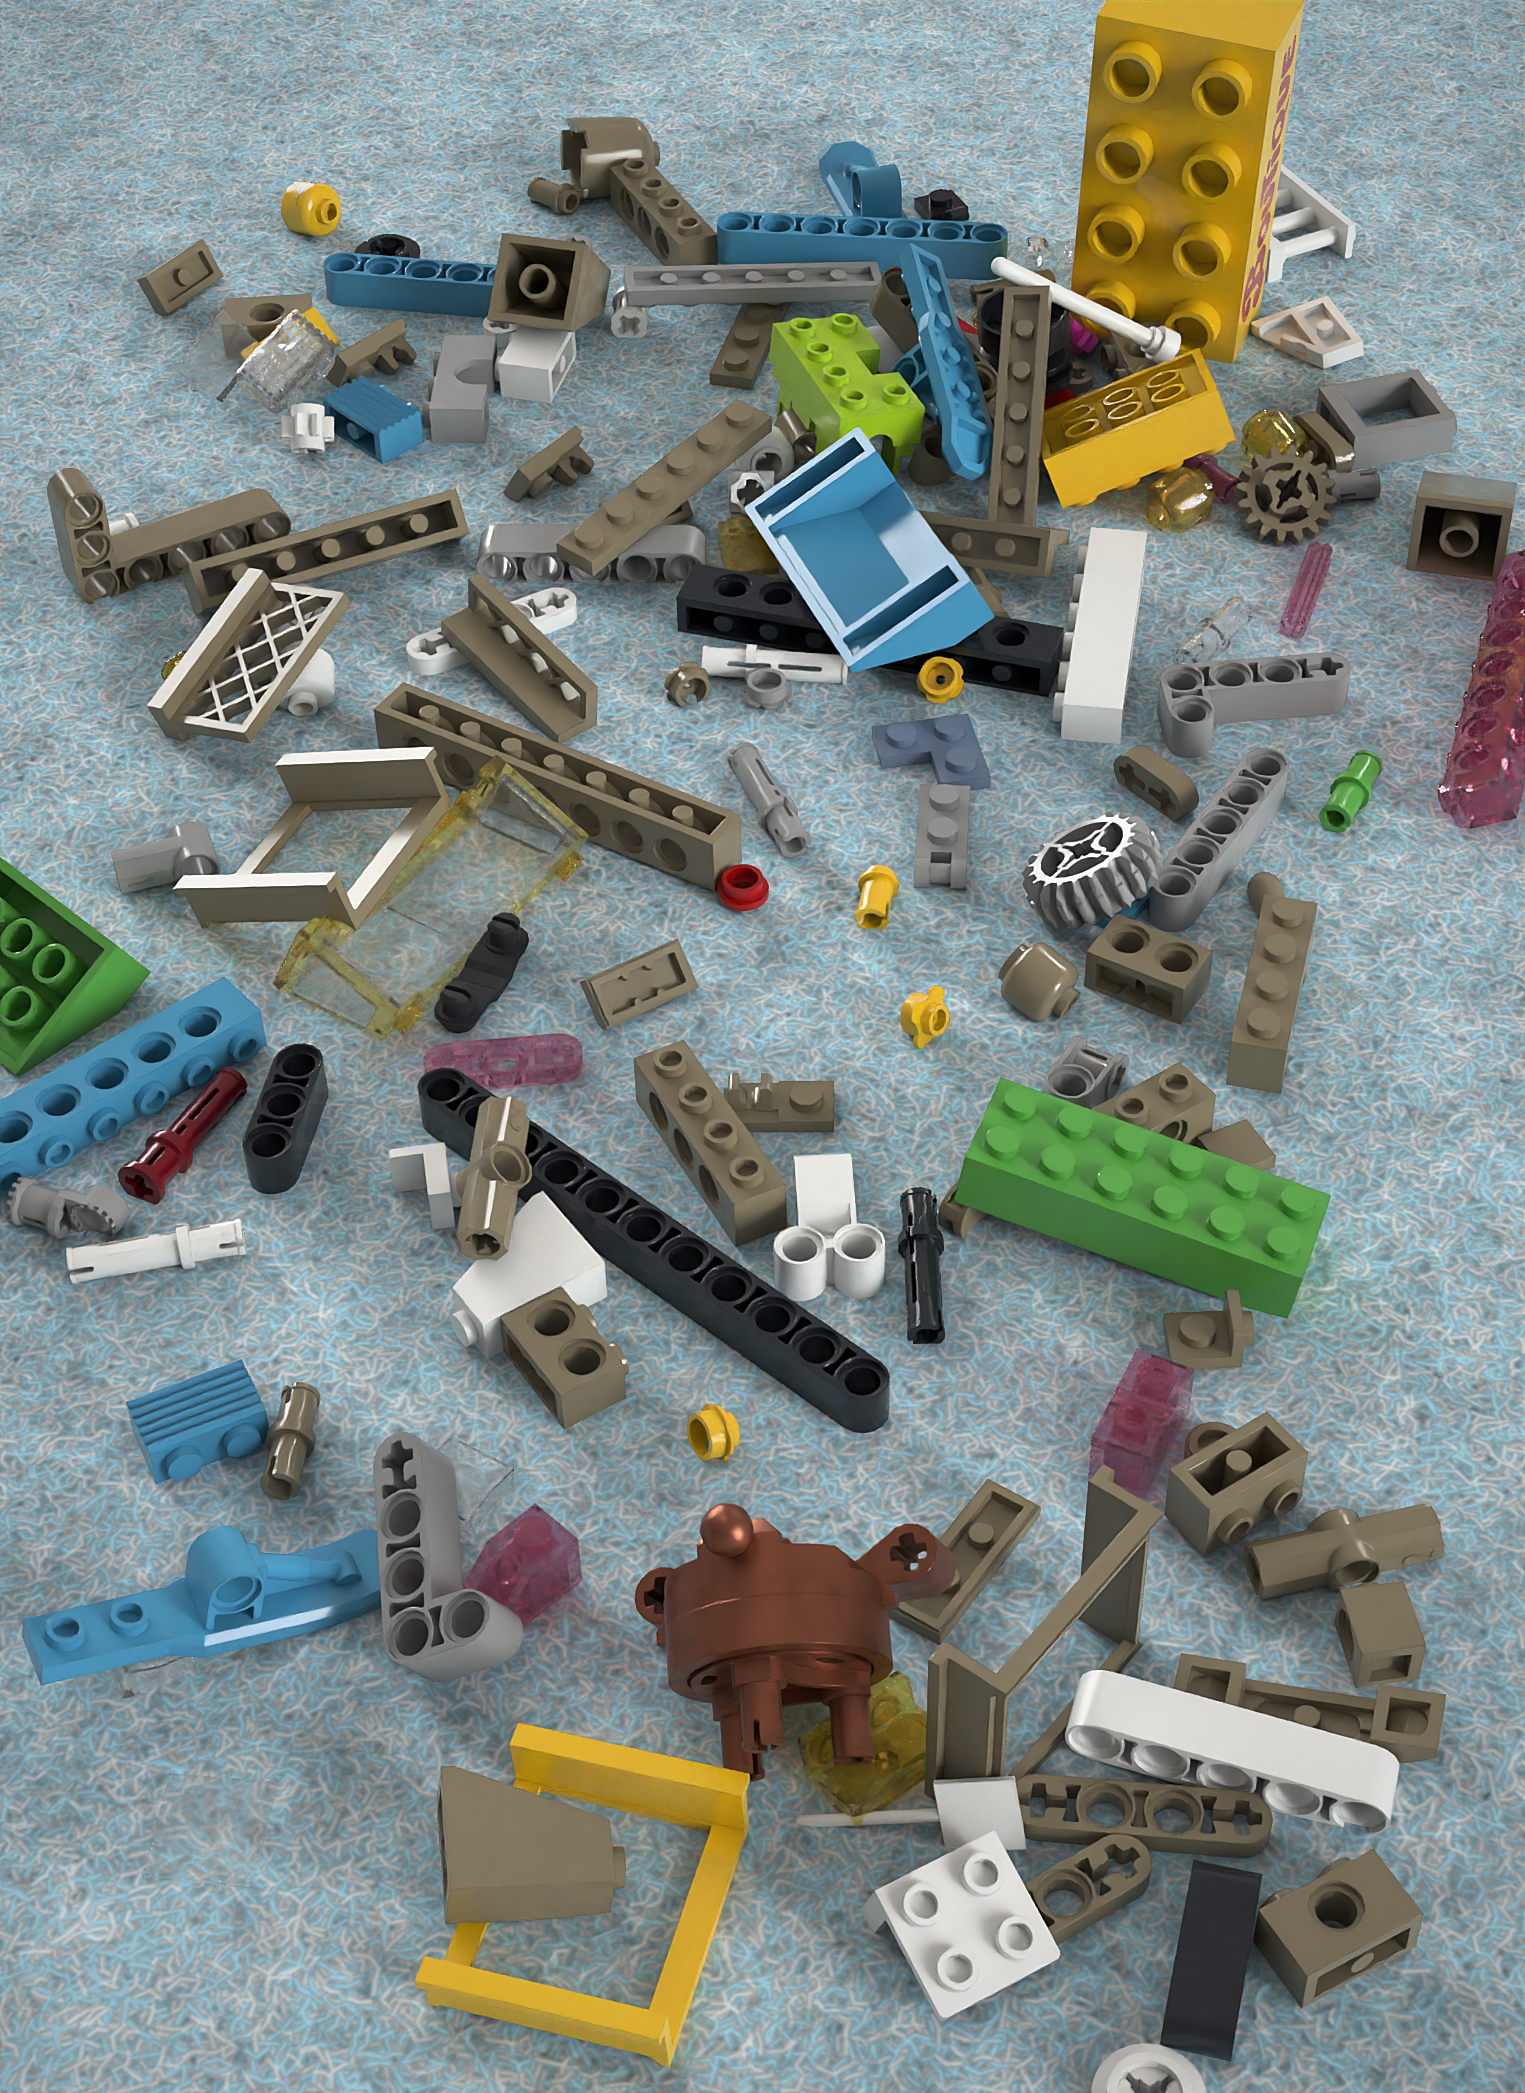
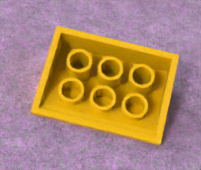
(1133, 429)

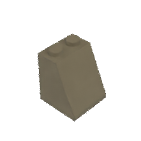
(547, 283)
(1461, 525)

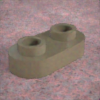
(1326, 443)

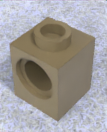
(1379, 1633)

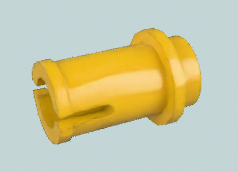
(877, 889)

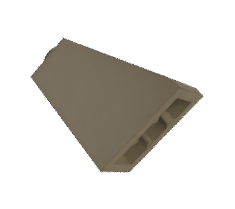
(520, 1853)

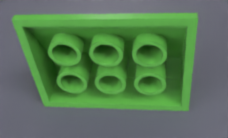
(53, 974)

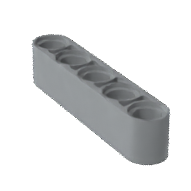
(530, 554)
(1218, 839)

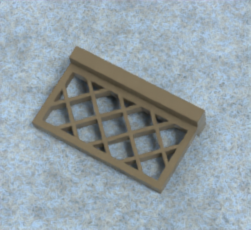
(229, 643)

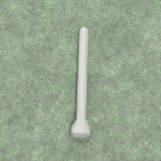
(1157, 343)

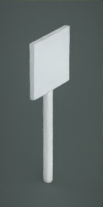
(964, 1809)

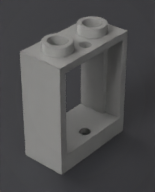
(1391, 442)

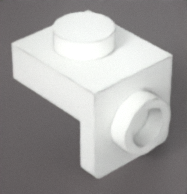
(427, 1168)

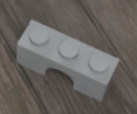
(460, 389)

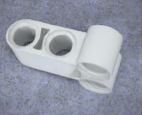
(827, 1240)

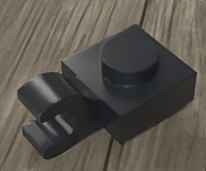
(941, 206)

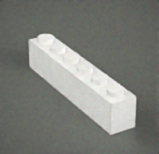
(1101, 636)

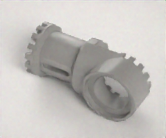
(66, 1209)

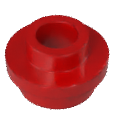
(742, 888)

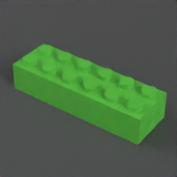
(1141, 1198)

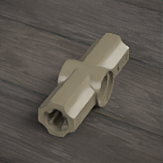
(493, 1178)
(1343, 1550)

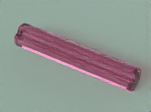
(1306, 590)

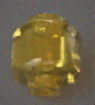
(1272, 429)
(1179, 500)

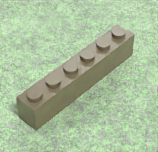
(331, 548)

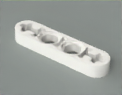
(546, 610)

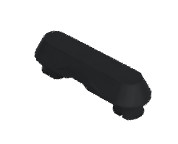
(484, 974)

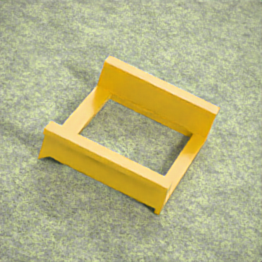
(639, 1784)

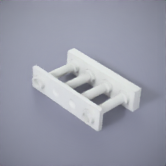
(1309, 210)

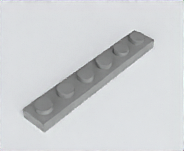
(750, 283)

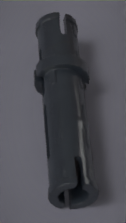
(921, 1246)

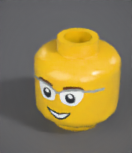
(311, 208)

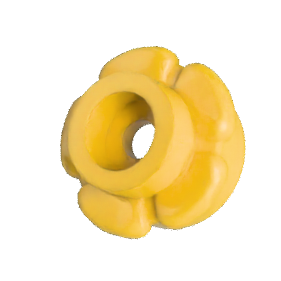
(932, 670)
(715, 1426)

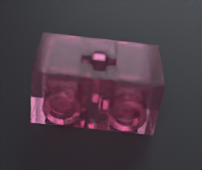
(1142, 1421)

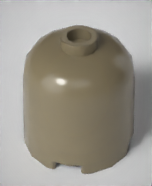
(601, 143)

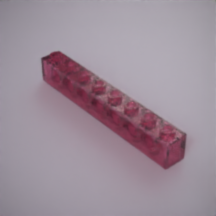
(1488, 752)

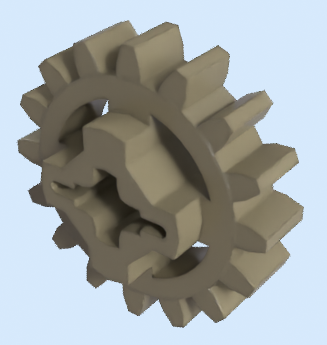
(1302, 506)

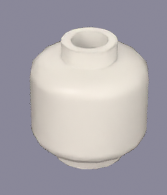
(769, 454)
(313, 686)

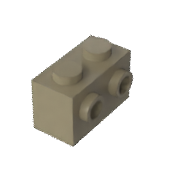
(1236, 1484)

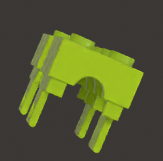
(833, 385)

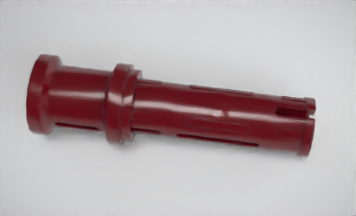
(172, 1149)

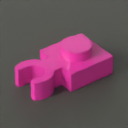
(1082, 338)

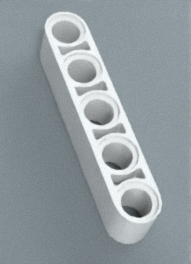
(1233, 1749)

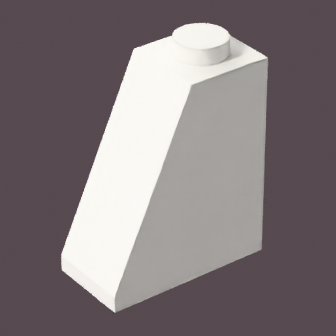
(541, 1257)

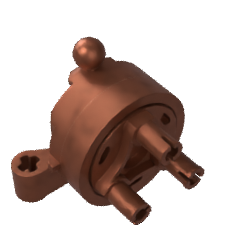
(785, 1627)

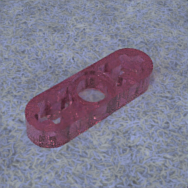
(516, 1049)

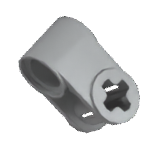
(1086, 1074)

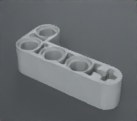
(1246, 690)
(426, 1611)

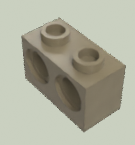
(1148, 968)
(564, 1357)

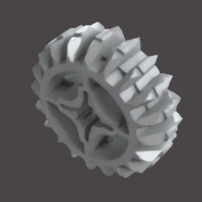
(1092, 870)

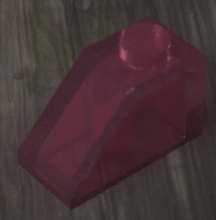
(528, 1564)

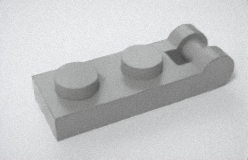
(942, 836)

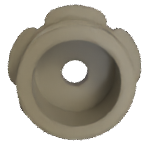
(696, 679)

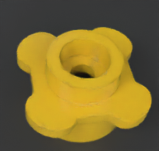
(925, 1015)

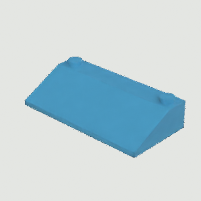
(866, 558)

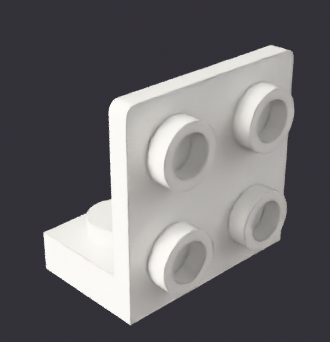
(964, 1925)

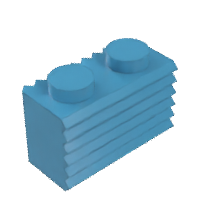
(374, 419)
(199, 1422)

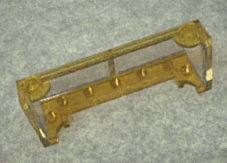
(477, 862)

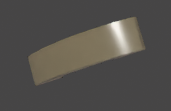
(1398, 1719)

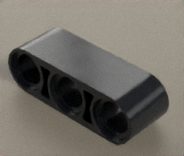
(285, 1118)
(1211, 1960)

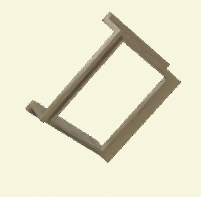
(328, 784)
(971, 1702)

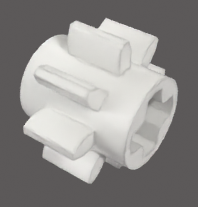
(307, 428)

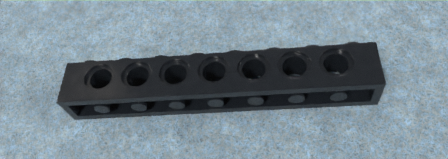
(775, 615)

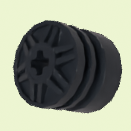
(1060, 346)

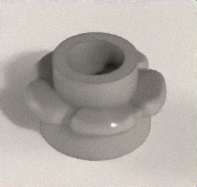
(767, 689)

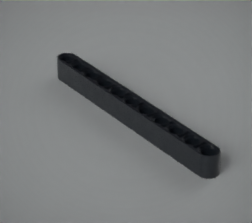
(679, 1265)

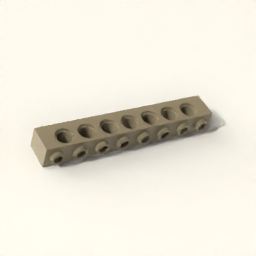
(604, 800)

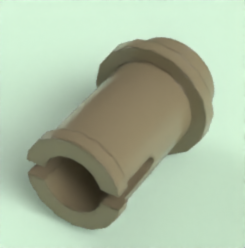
(560, 198)

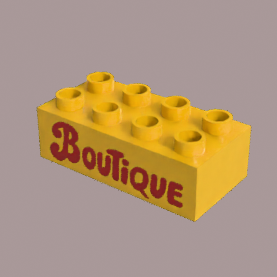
(1184, 164)

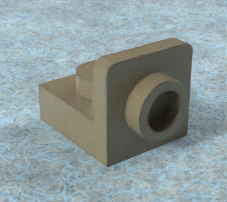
(1210, 1337)

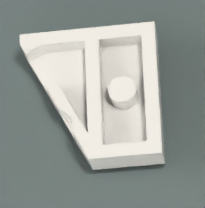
(1311, 333)

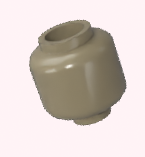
(1039, 982)

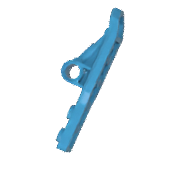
(859, 183)
(943, 367)
(223, 1604)

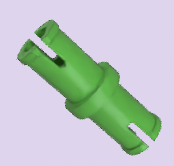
(1350, 791)

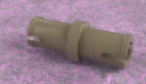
(290, 1441)

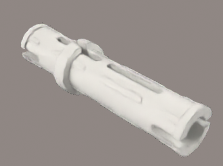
(717, 663)
(156, 1251)

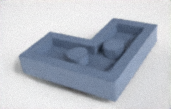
(943, 741)

